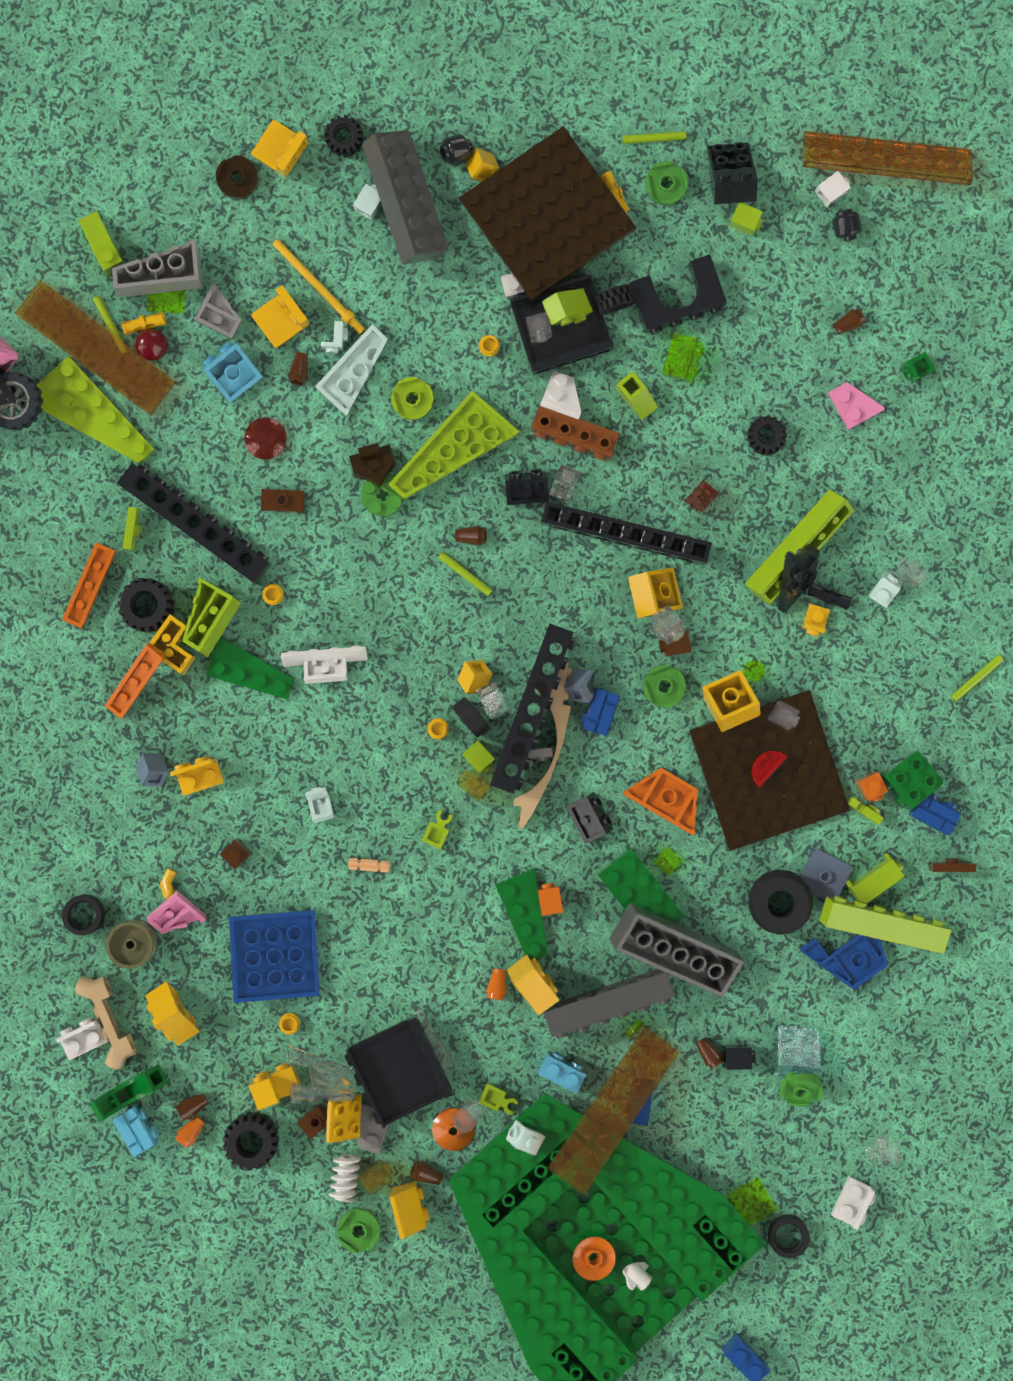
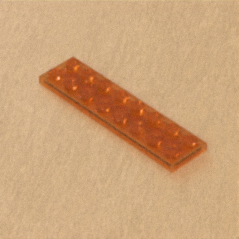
(887, 158)
(95, 347)
(613, 1110)

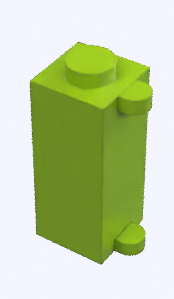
(876, 880)

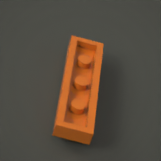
(89, 585)
(135, 680)

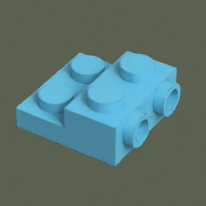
(231, 371)

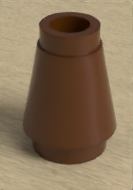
(850, 321)
(299, 369)
(471, 535)
(710, 1054)
(191, 1106)
(425, 1173)

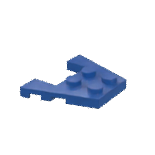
(853, 961)

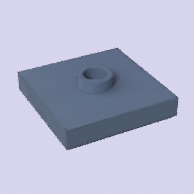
(825, 874)

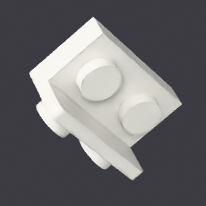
(82, 1039)
(854, 1202)

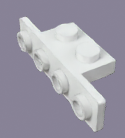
(326, 664)

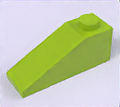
(101, 242)

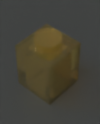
(473, 784)
(375, 1176)

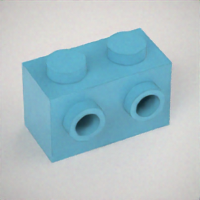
(562, 1072)

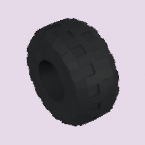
(780, 922)

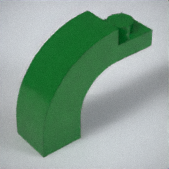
(128, 1092)

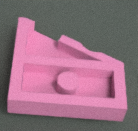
(853, 405)
(175, 913)

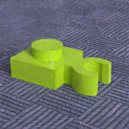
(870, 812)
(436, 832)
(494, 1098)

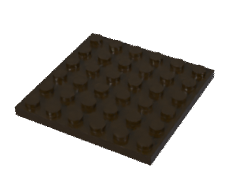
(547, 213)
(795, 794)

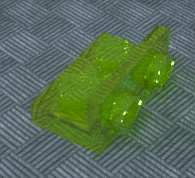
(683, 358)

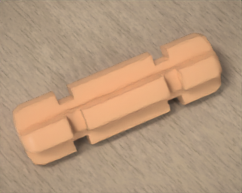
(369, 865)

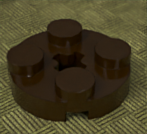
(233, 166)

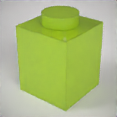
(746, 219)
(479, 757)

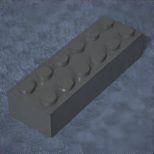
(405, 196)
(676, 950)
(608, 1002)

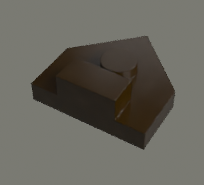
(373, 463)

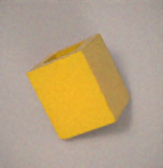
(481, 165)
(474, 676)

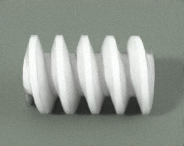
(345, 1178)

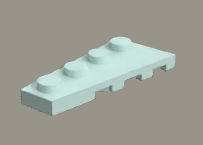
(350, 372)

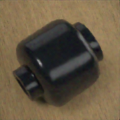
(455, 149)
(847, 224)

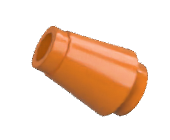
(497, 985)
(188, 1133)

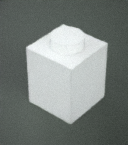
(833, 188)

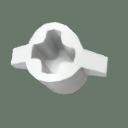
(637, 1276)

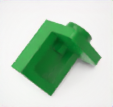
(918, 367)

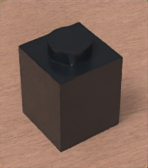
(738, 1057)

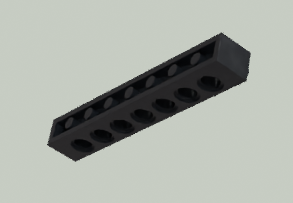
(131, 482)
(626, 533)
(553, 635)

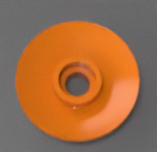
(442, 1135)
(598, 1267)

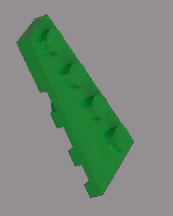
(243, 669)
(524, 911)

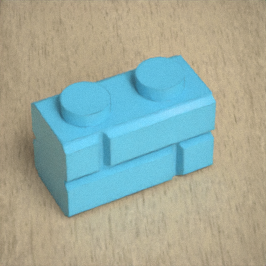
(136, 1130)

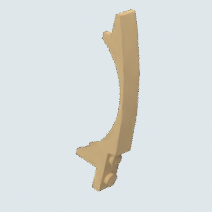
(560, 713)

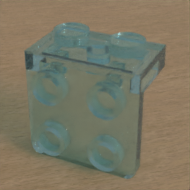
(797, 1050)

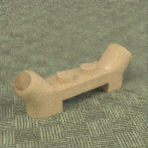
(122, 1046)

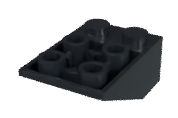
(732, 173)

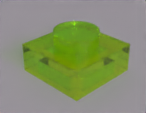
(667, 861)

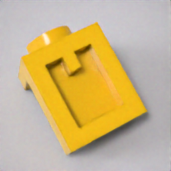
(815, 620)

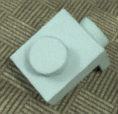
(340, 336)
(886, 588)
(319, 804)
(525, 1138)

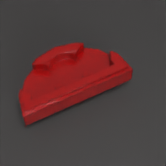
(766, 765)

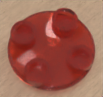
(265, 438)

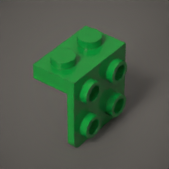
(912, 780)

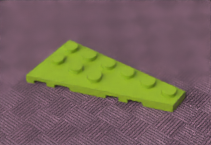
(80, 403)
(463, 437)

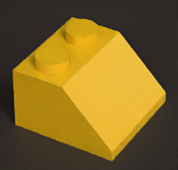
(655, 591)
(408, 1209)

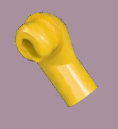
(166, 883)

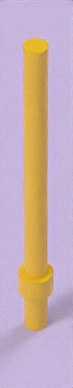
(346, 315)

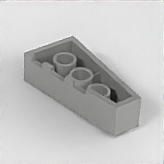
(160, 273)

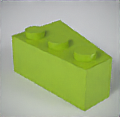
(209, 617)

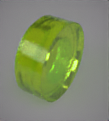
(753, 670)
(635, 1028)

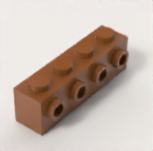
(574, 432)

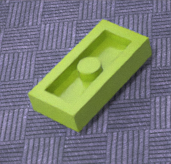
(132, 529)

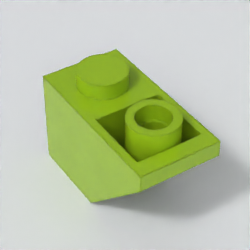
(636, 395)

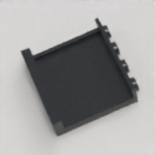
(568, 342)
(398, 1071)

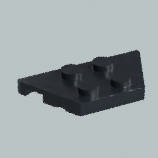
(797, 575)

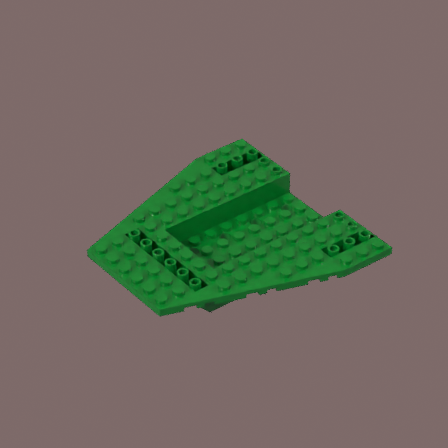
(661, 1212)

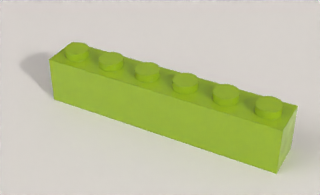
(812, 530)
(884, 924)

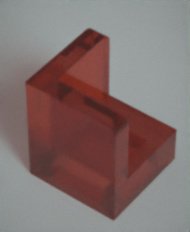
(701, 497)

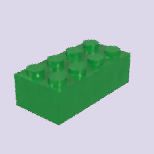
(634, 884)

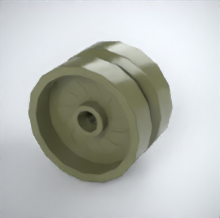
(144, 941)

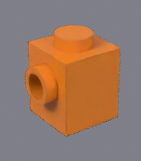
(872, 787)
(550, 899)

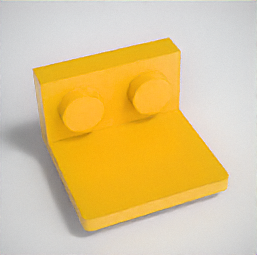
(280, 148)
(280, 318)
(199, 776)
(344, 1119)

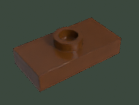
(282, 500)
(952, 865)

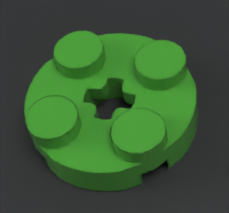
(673, 173)
(376, 505)
(669, 675)
(801, 1088)
(358, 1242)

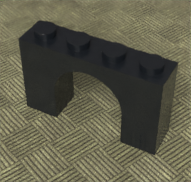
(656, 315)

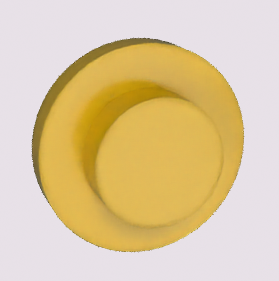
(489, 345)
(273, 594)
(438, 728)
(289, 1023)

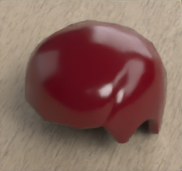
(151, 344)

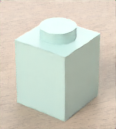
(368, 202)

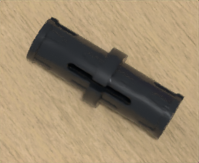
(830, 596)

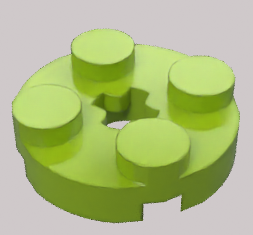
(407, 409)

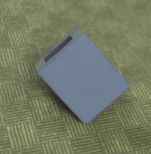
(577, 685)
(152, 769)

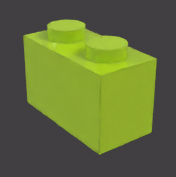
(567, 307)

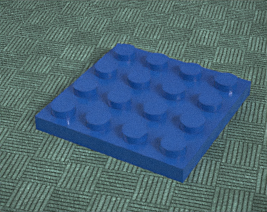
(274, 956)

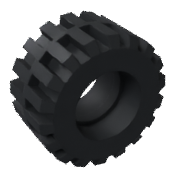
(129, 599)
(238, 1153)

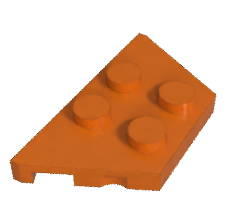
(667, 797)

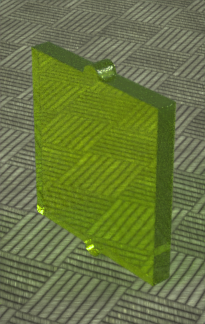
(167, 302)
(752, 1201)

